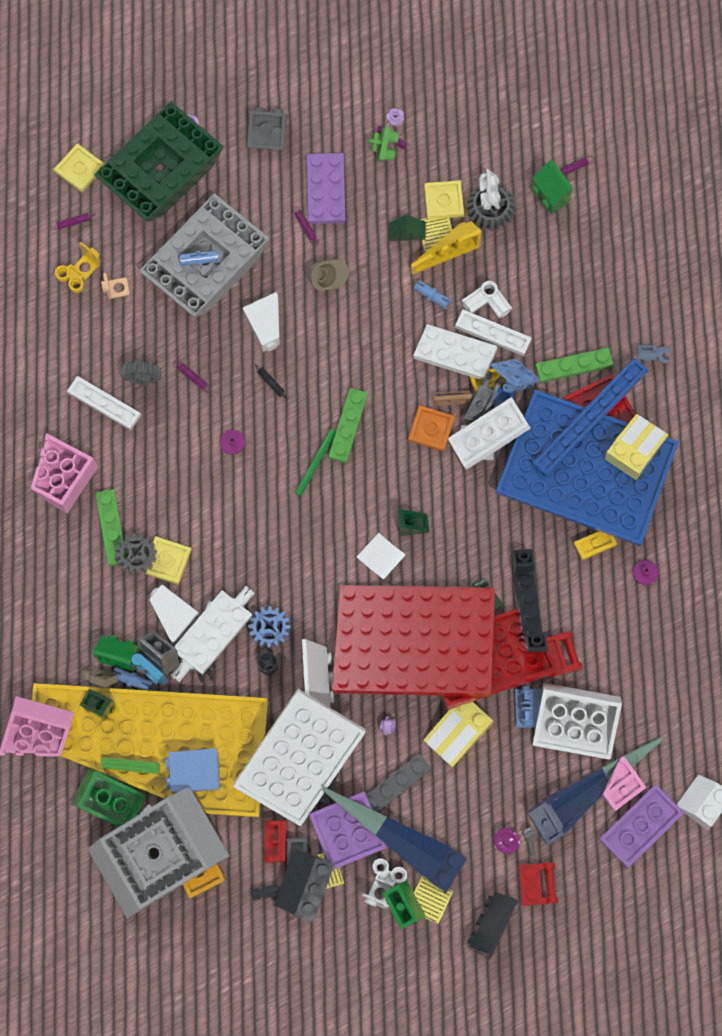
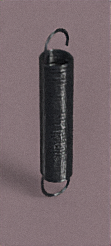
(271, 382)

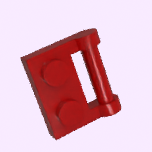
(557, 654)
(531, 884)

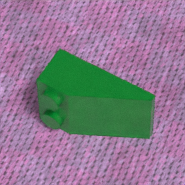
(107, 798)

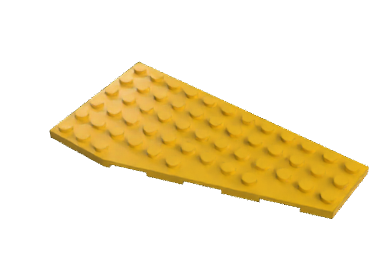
(158, 722)

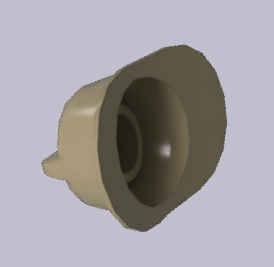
(328, 274)

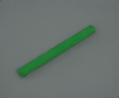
(315, 462)

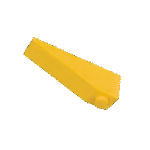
(457, 242)

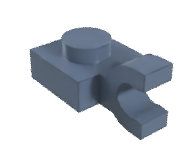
(650, 352)

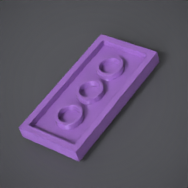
(326, 188)
(641, 826)

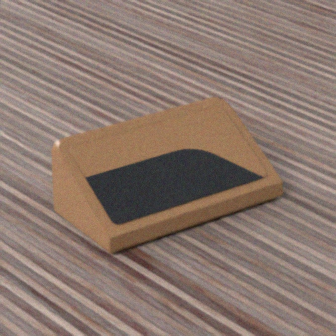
(452, 398)

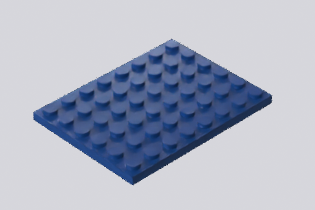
(584, 483)

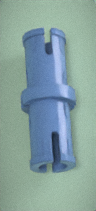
(198, 258)
(432, 294)
(132, 679)

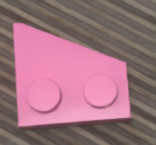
(622, 785)

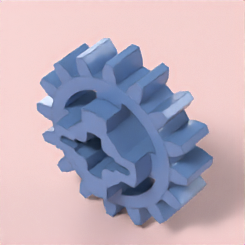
(264, 633)

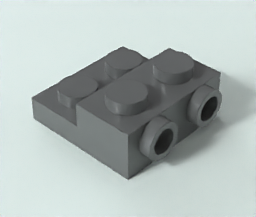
(267, 129)

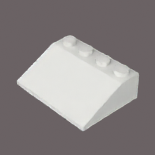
(316, 672)
(577, 721)

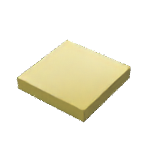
(78, 167)
(444, 199)
(170, 560)

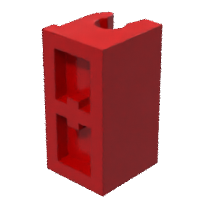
(275, 842)

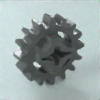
(141, 373)
(131, 549)

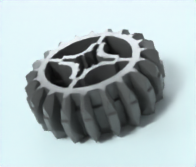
(477, 212)

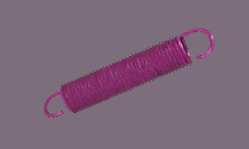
(401, 143)
(575, 166)
(72, 221)
(305, 225)
(192, 376)

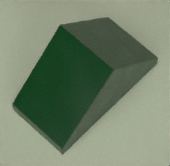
(407, 229)
(412, 522)
(97, 704)

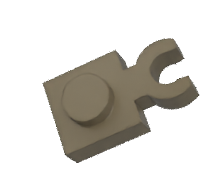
(101, 678)

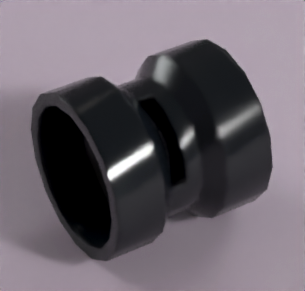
(267, 660)

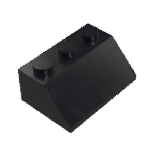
(304, 884)
(492, 924)

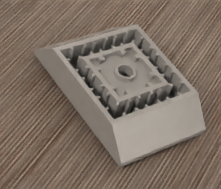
(209, 229)
(185, 845)

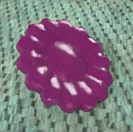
(232, 442)
(645, 572)
(507, 840)

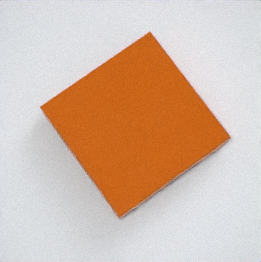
(431, 428)

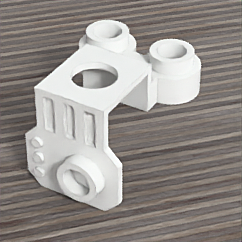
(384, 879)

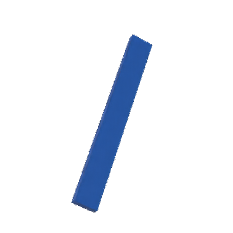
(590, 417)

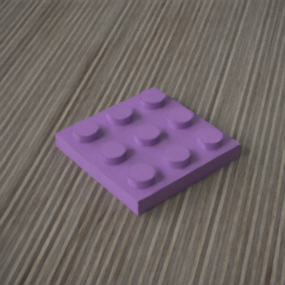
(343, 835)

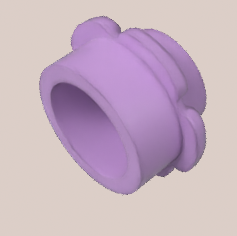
(395, 121)
(388, 726)

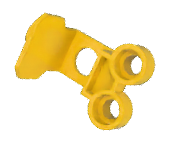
(74, 273)

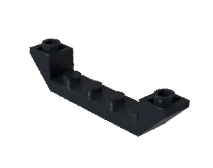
(533, 636)

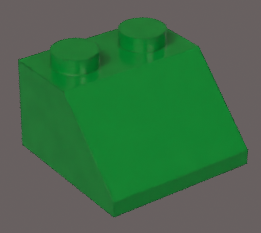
(551, 187)
(116, 653)

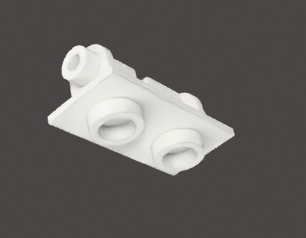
(489, 182)

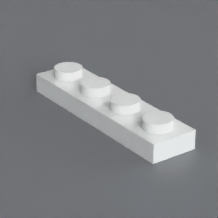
(493, 332)
(104, 403)

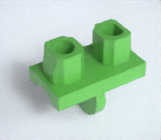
(386, 136)

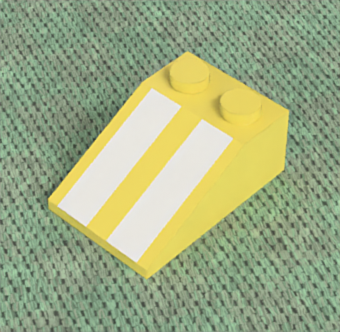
(635, 446)
(458, 732)

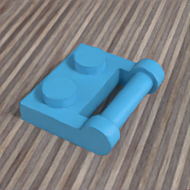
(152, 672)

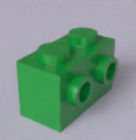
(404, 904)

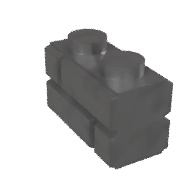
(159, 652)

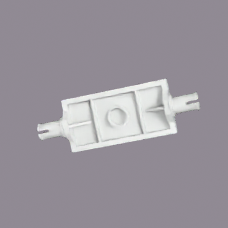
(212, 633)

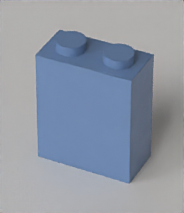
(193, 769)

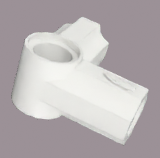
(480, 298)

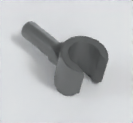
(529, 833)

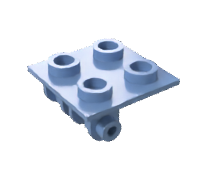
(516, 375)
(527, 706)

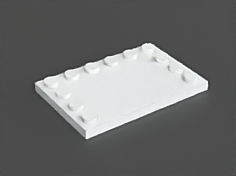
(299, 757)

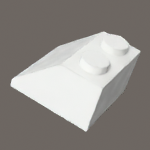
(702, 801)

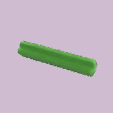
(130, 765)

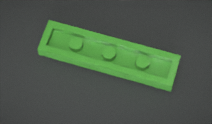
(574, 365)
(348, 425)
(110, 524)

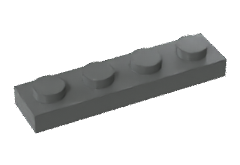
(398, 783)

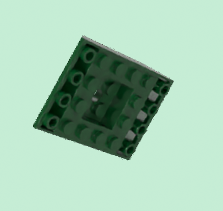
(165, 140)

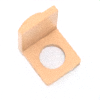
(108, 286)

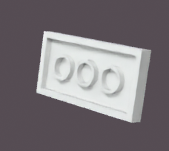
(455, 352)
(489, 433)

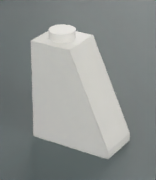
(264, 321)
(173, 613)

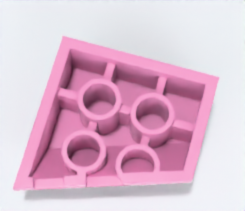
(62, 473)
(36, 729)

